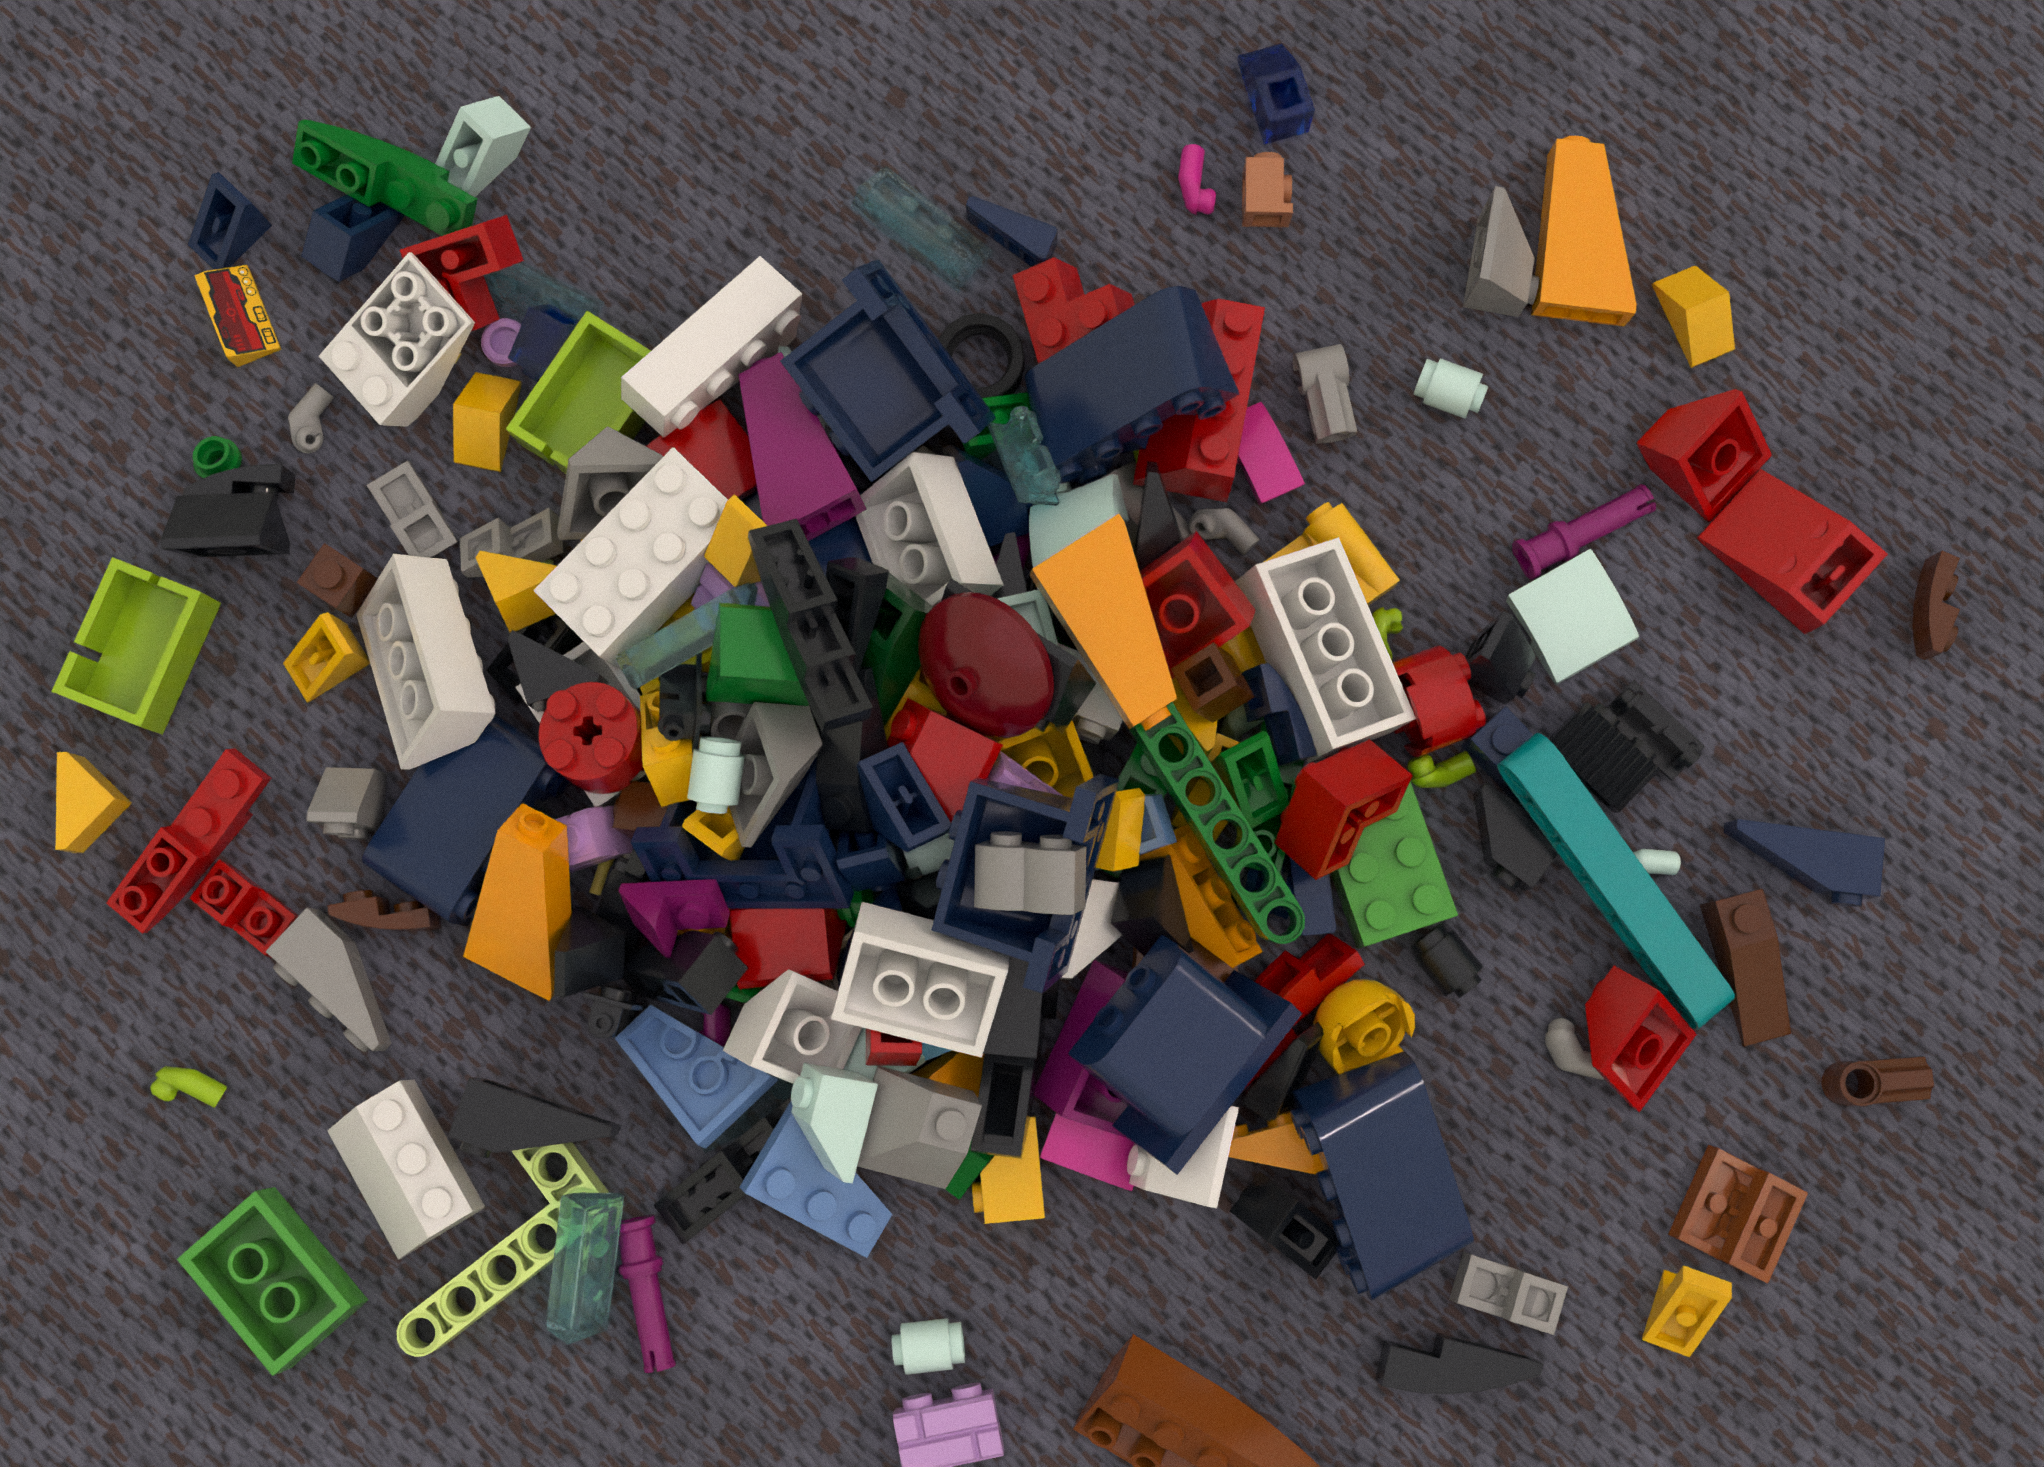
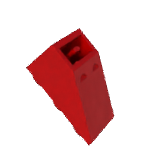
(1791, 550)

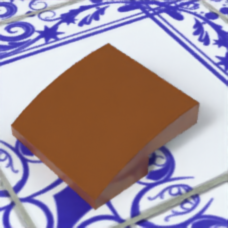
(1758, 1223)

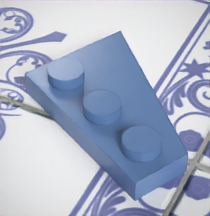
(692, 1074)
(796, 1184)

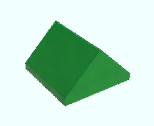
(750, 659)

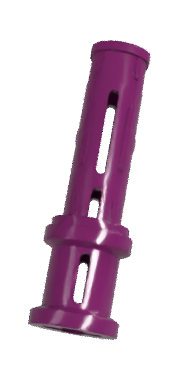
(1564, 539)
(641, 1268)

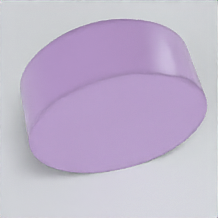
(498, 341)

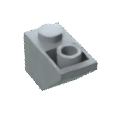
(349, 802)

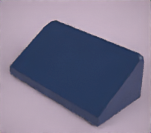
(1315, 900)

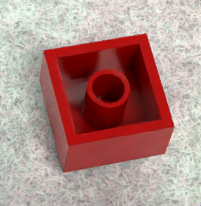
(1193, 600)

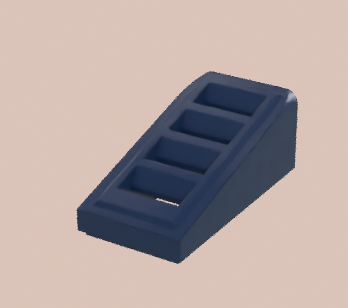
(1020, 234)

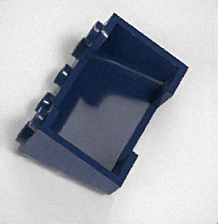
(1127, 382)
(448, 817)
(1383, 1172)

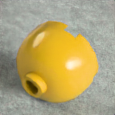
(1362, 1024)

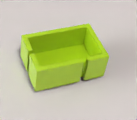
(579, 394)
(145, 646)

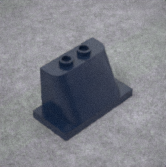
(883, 377)
(784, 869)
(1033, 937)
(1180, 1048)

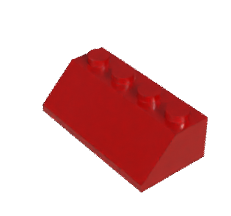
(1202, 454)

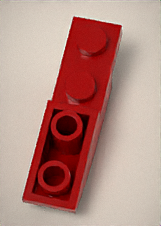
(191, 843)
(1308, 980)

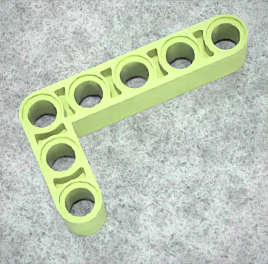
(520, 1246)

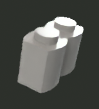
(1030, 875)

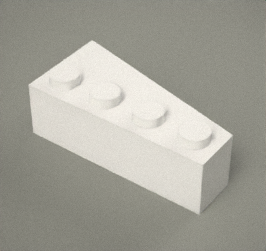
(713, 347)

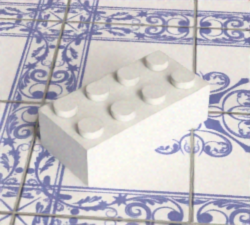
(637, 559)
(1326, 646)

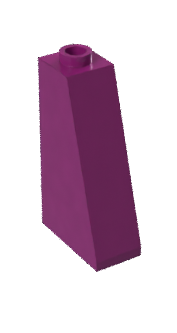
(792, 454)

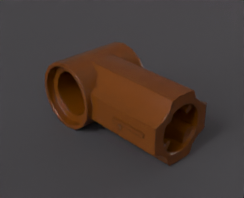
(1879, 1081)

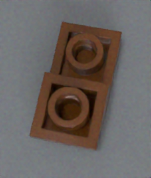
(1932, 618)
(374, 912)

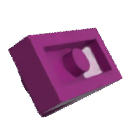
(671, 906)

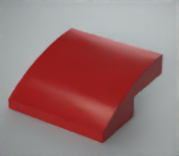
(716, 448)

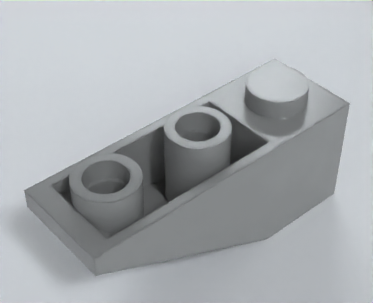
(332, 971)

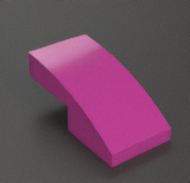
(1266, 457)
(1088, 1151)

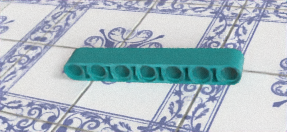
(1615, 880)

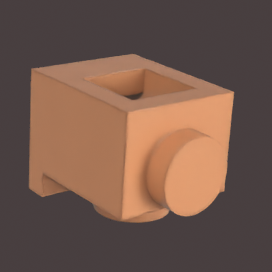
(1266, 192)

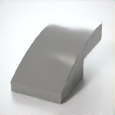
(412, 512)
(529, 540)
(1508, 1293)

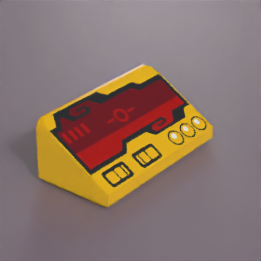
(238, 314)

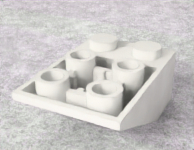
(400, 345)

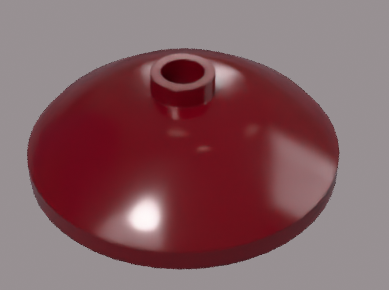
(985, 665)

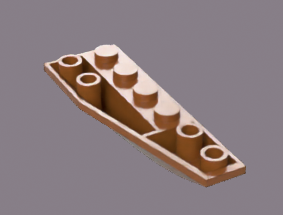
(1171, 1416)

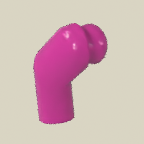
(1190, 181)

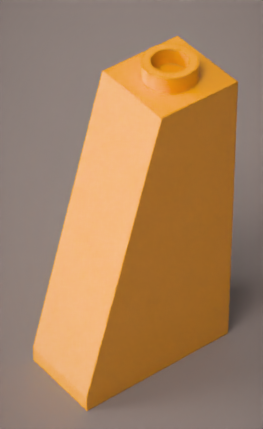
(1581, 239)
(1108, 617)
(523, 902)

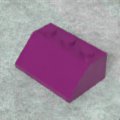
(1064, 1082)

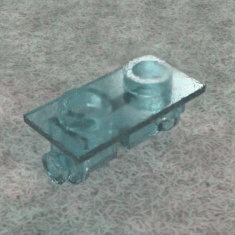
(1026, 465)

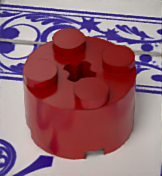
(1439, 698)
(572, 740)

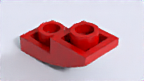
(243, 906)

